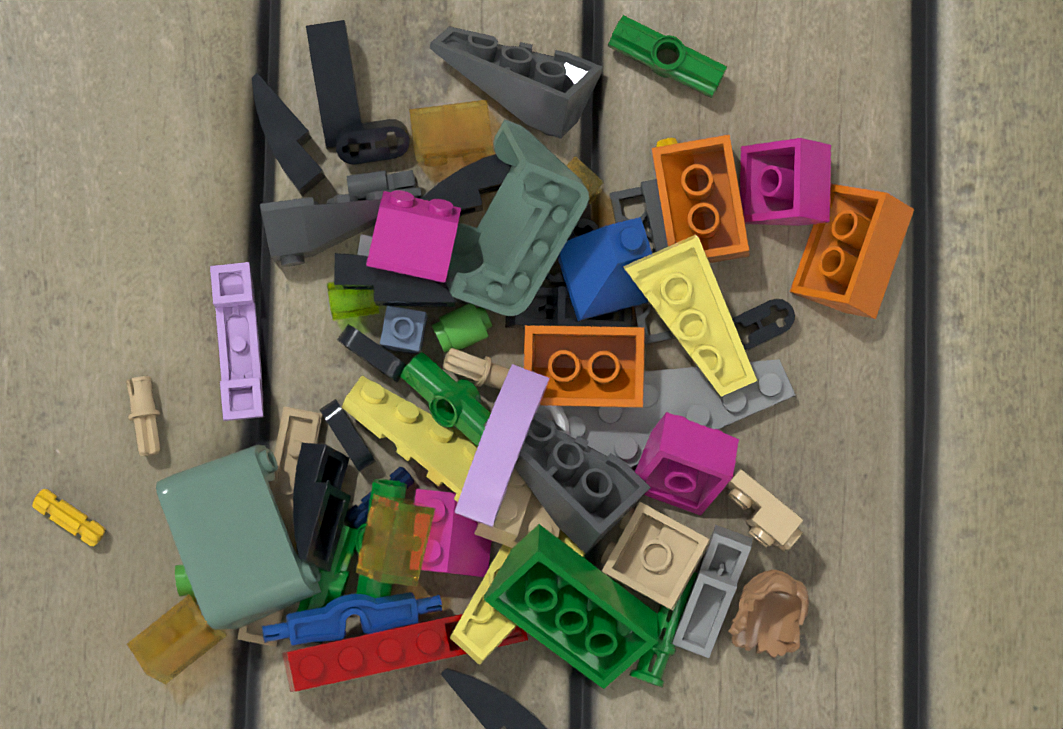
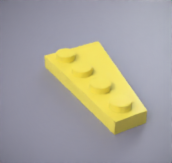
(692, 306)
(415, 433)
(483, 626)

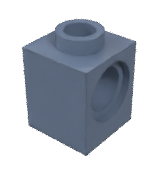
(403, 330)

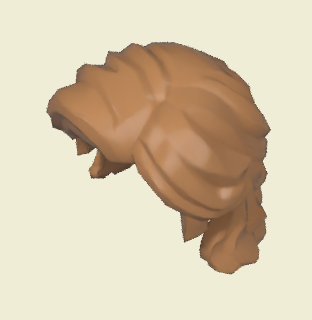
(770, 614)

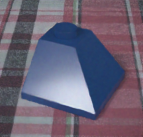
(595, 269)

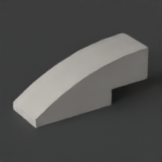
(712, 591)

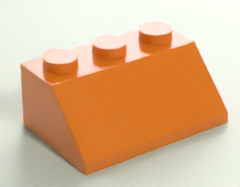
(702, 196)
(854, 253)
(588, 364)

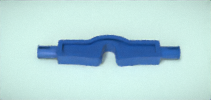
(330, 621)

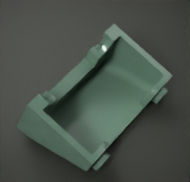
(522, 229)
(235, 539)

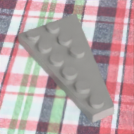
(678, 392)

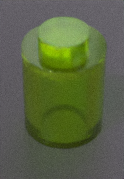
(351, 303)

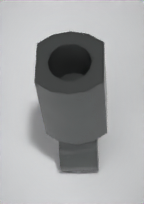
(365, 183)

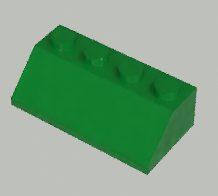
(572, 607)

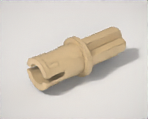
(475, 368)
(144, 414)

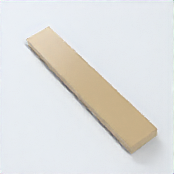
(294, 428)

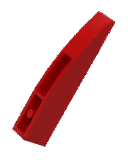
(377, 653)

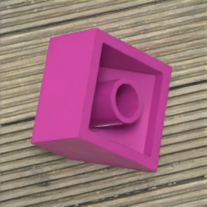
(786, 182)
(414, 235)
(687, 463)
(452, 540)

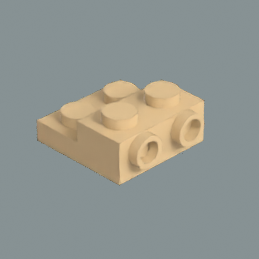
(517, 515)
(772, 520)
(654, 555)

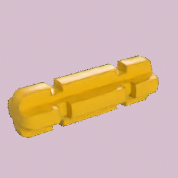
(68, 517)

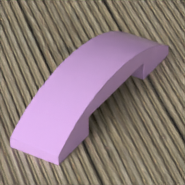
(237, 341)
(501, 445)

